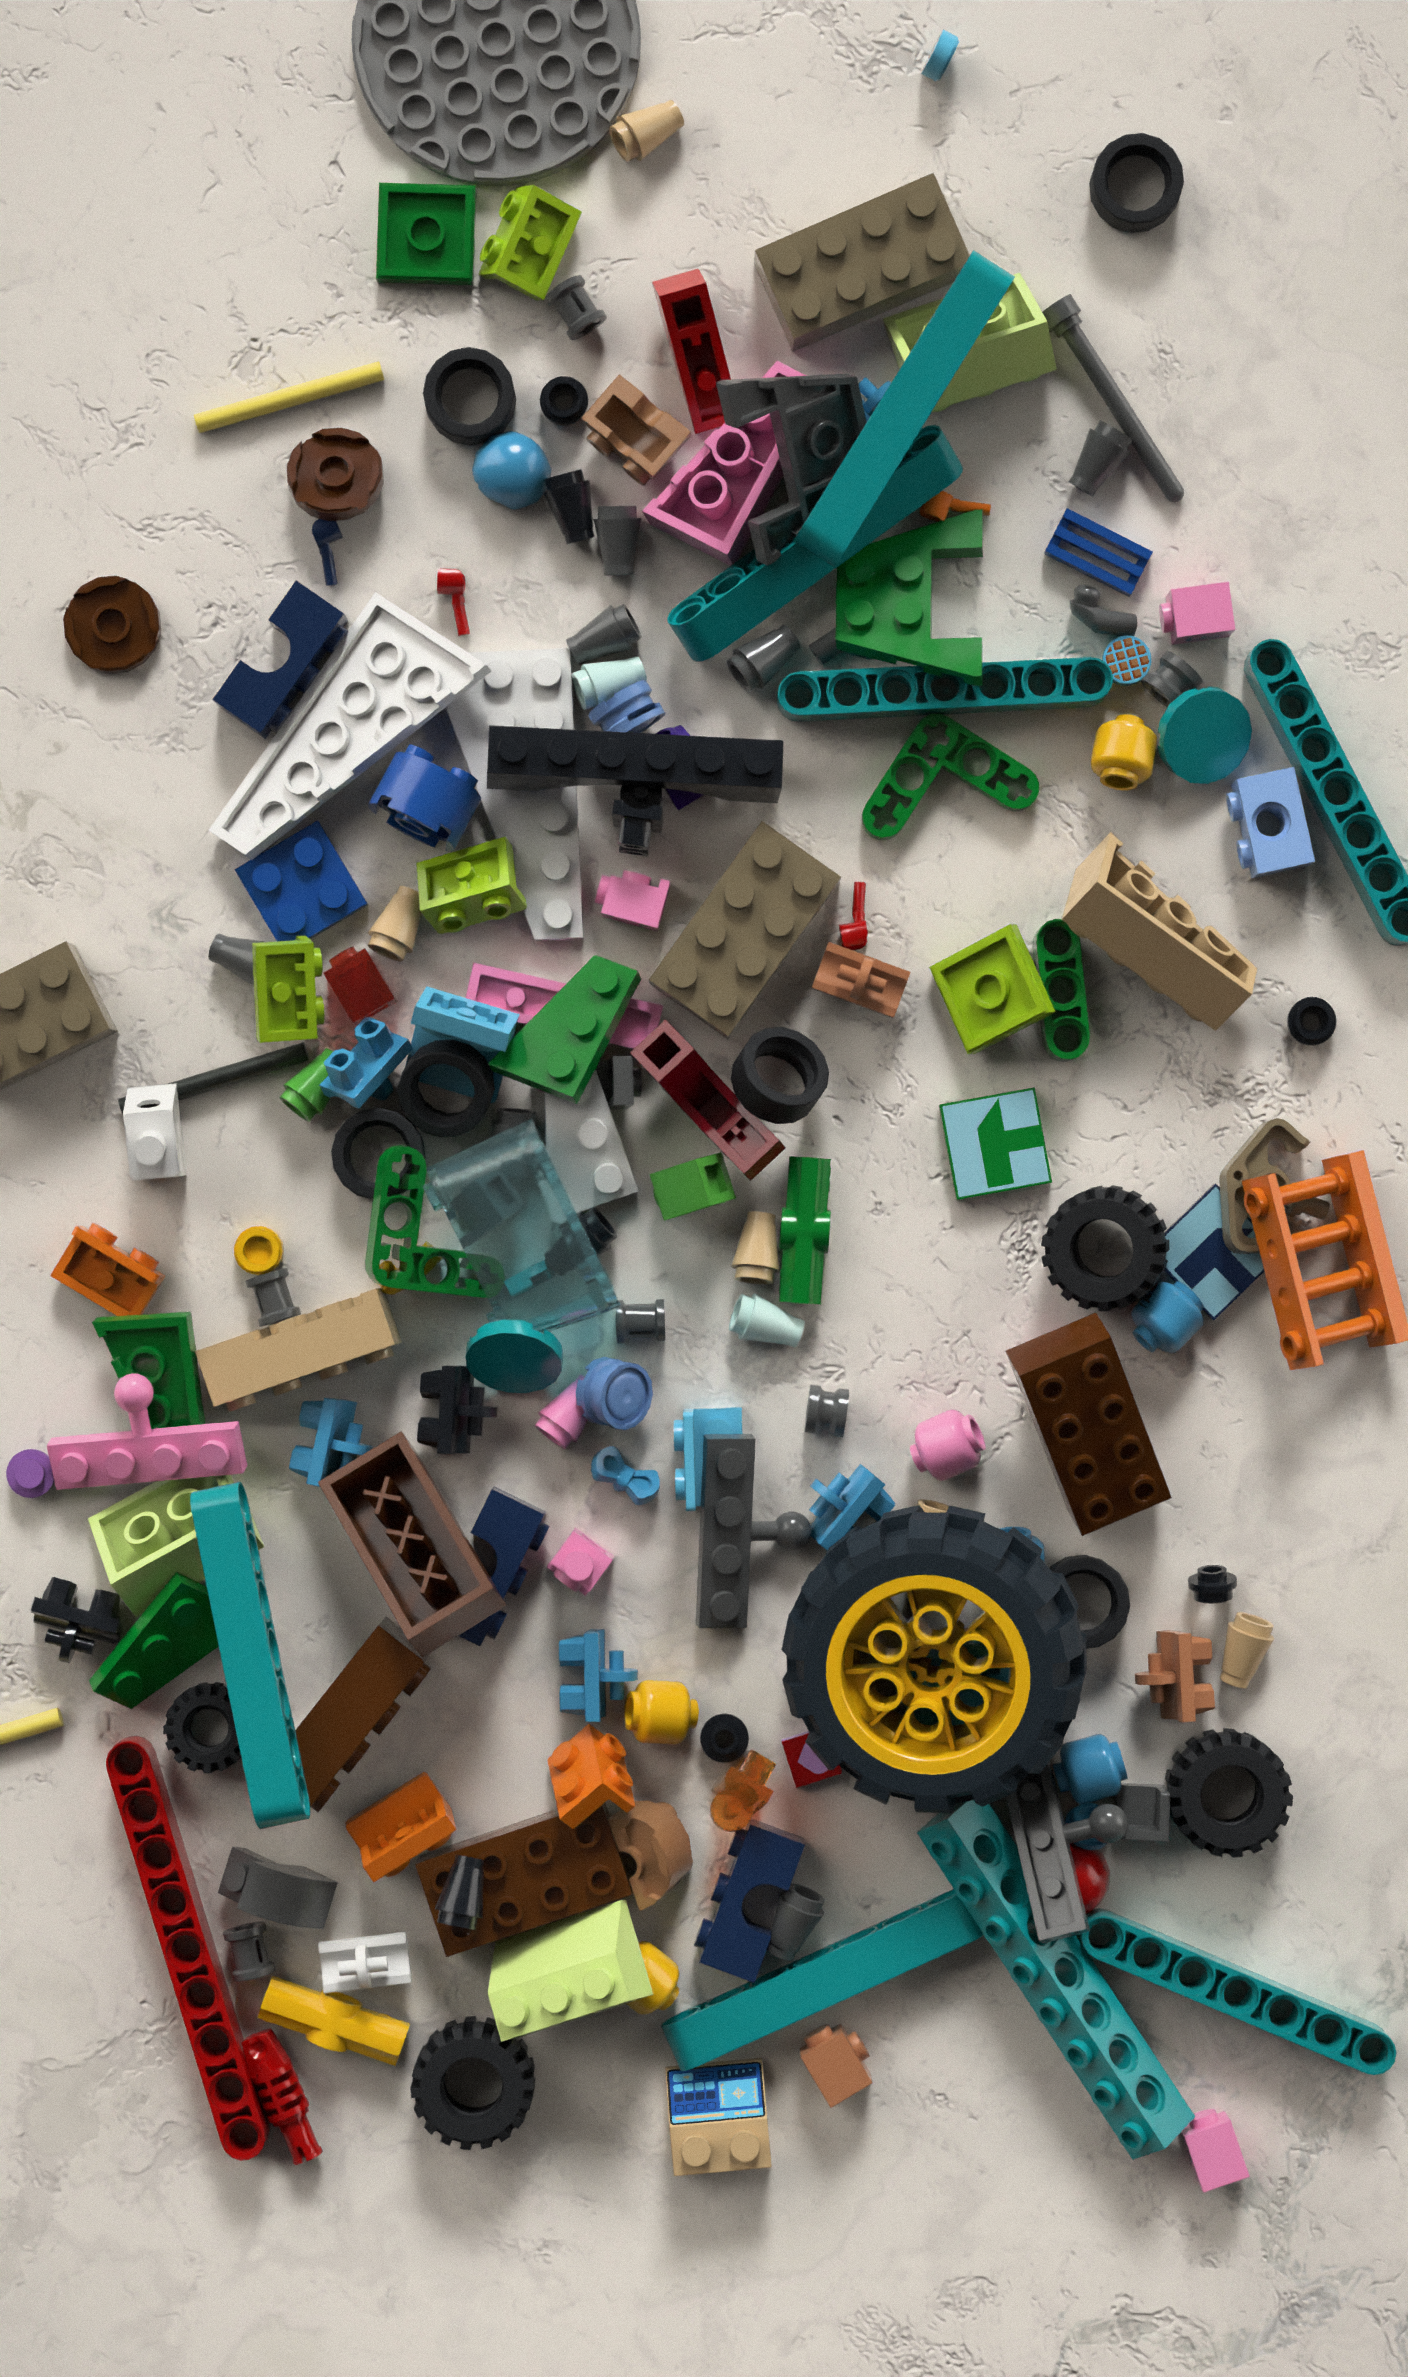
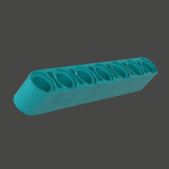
(904, 408)
(754, 591)
(922, 701)
(1314, 777)
(250, 1655)
(820, 1980)
(1254, 2007)

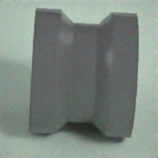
(1171, 679)
(826, 1410)

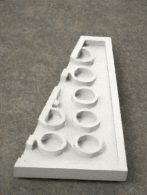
(361, 705)
(541, 825)

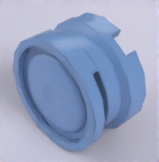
(628, 711)
(614, 1393)

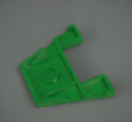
(888, 599)

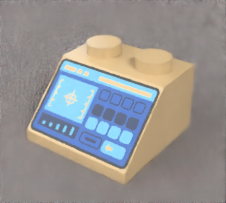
(718, 2117)

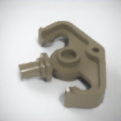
(1253, 1162)

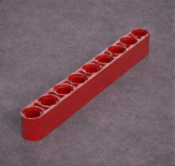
(183, 1970)

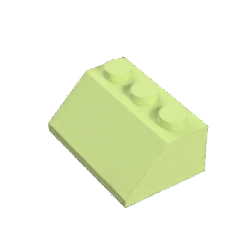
(1007, 351)
(152, 1538)
(566, 1971)

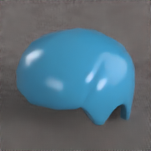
(511, 470)

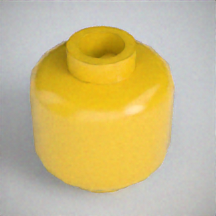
(1124, 752)
(660, 1712)
(663, 1977)

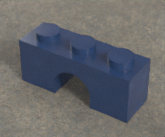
(263, 698)
(510, 1529)
(761, 1857)

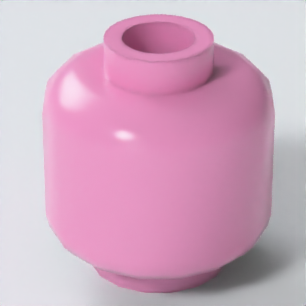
(947, 1445)

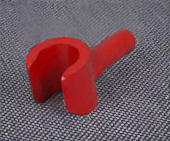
(453, 583)
(855, 934)

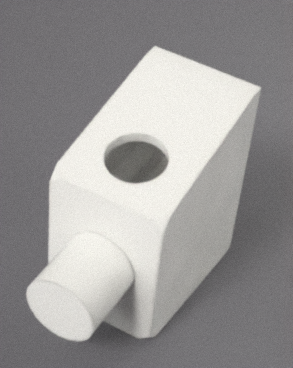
(154, 1133)

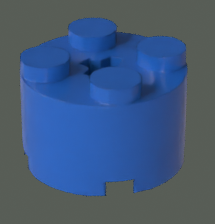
(426, 798)

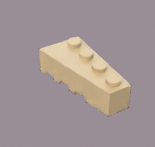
(1156, 936)
(299, 1347)

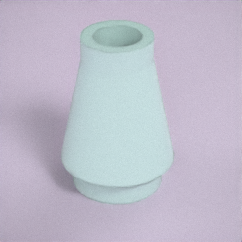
(603, 679)
(764, 1322)

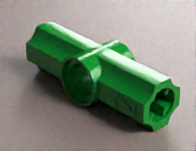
(804, 1230)

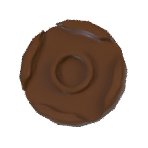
(335, 474)
(112, 624)

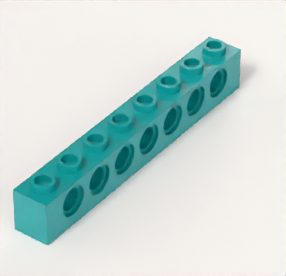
(1058, 1982)

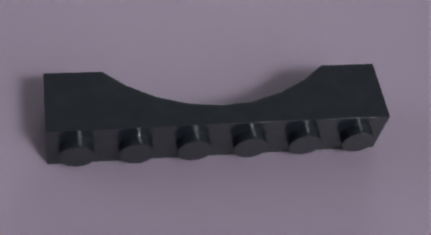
(698, 764)

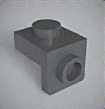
(619, 1081)

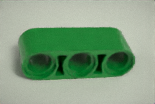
(1070, 968)

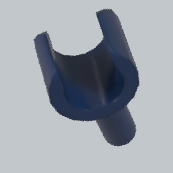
(324, 534)

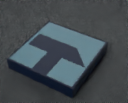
(1202, 1259)

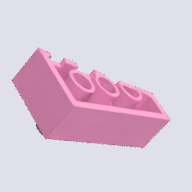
(723, 487)

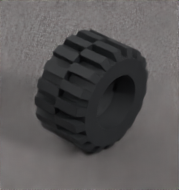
(1075, 1277)
(1260, 1818)
(459, 2121)

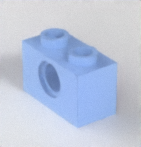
(1279, 795)

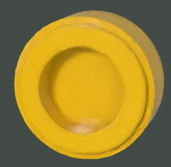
(258, 1250)

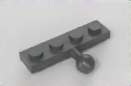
(729, 1529)
(1047, 1856)

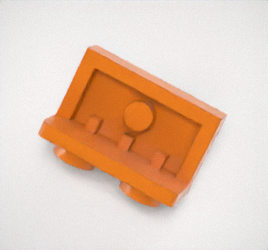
(107, 1273)
(589, 1773)
(401, 1827)

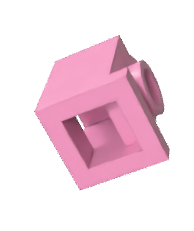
(633, 899)
(580, 1562)

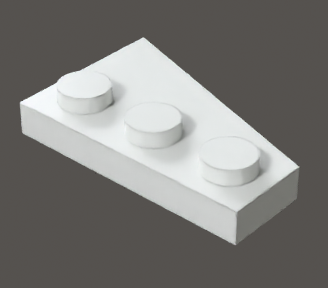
(587, 1148)

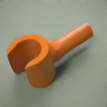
(938, 507)

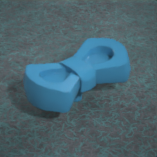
(640, 1485)

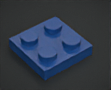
(301, 885)

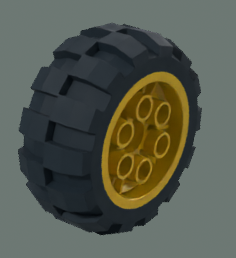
(940, 1564)

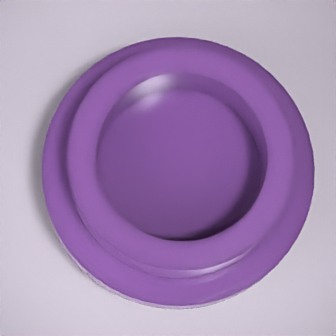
(30, 1473)

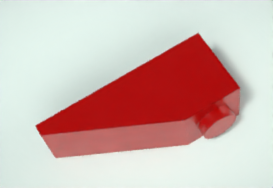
(694, 345)

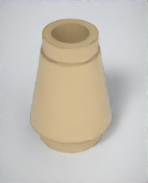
(645, 129)
(397, 926)
(757, 1250)
(1245, 1648)

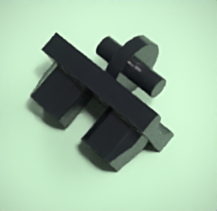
(637, 816)
(459, 1411)
(57, 1612)

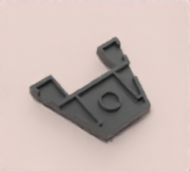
(813, 429)

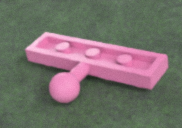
(529, 994)
(145, 1452)

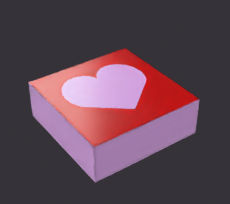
(804, 1763)

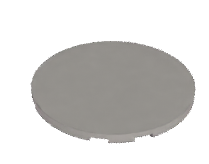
(496, 83)

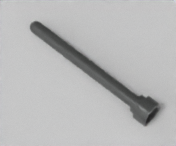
(1065, 322)

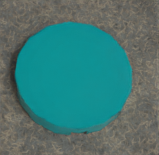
(1204, 735)
(514, 1356)

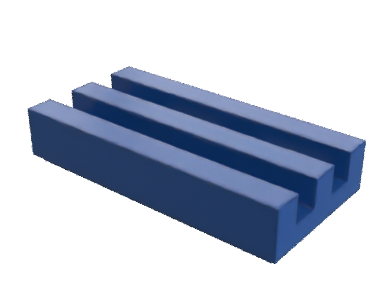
(1107, 536)

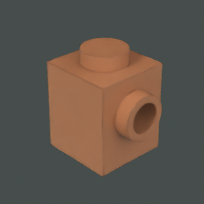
(836, 2062)

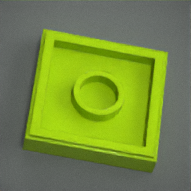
(992, 989)

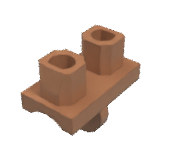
(860, 980)
(1172, 1675)

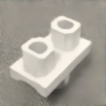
(365, 1962)

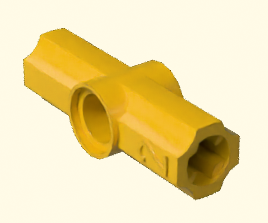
(333, 2020)

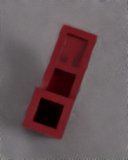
(707, 1100)

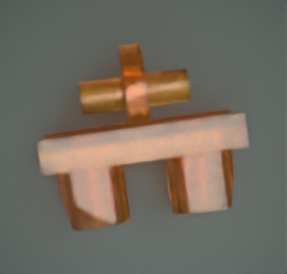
(741, 1792)

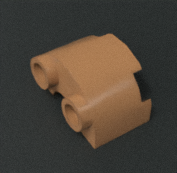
(634, 430)
(658, 1845)

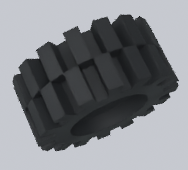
(179, 1731)

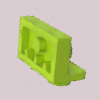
(529, 241)
(469, 886)
(286, 990)

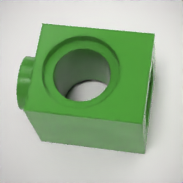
(692, 1186)

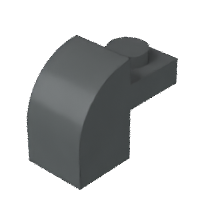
(276, 1890)

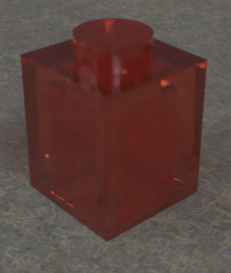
(359, 984)

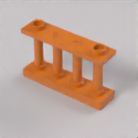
(1365, 1248)

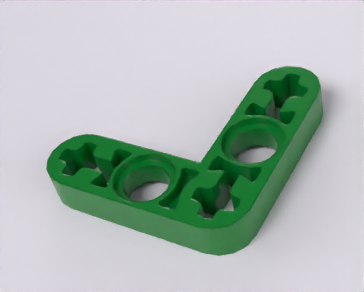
(950, 759)
(411, 1256)

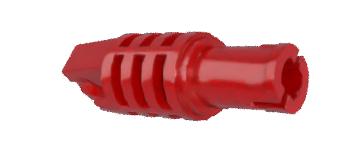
(281, 2093)

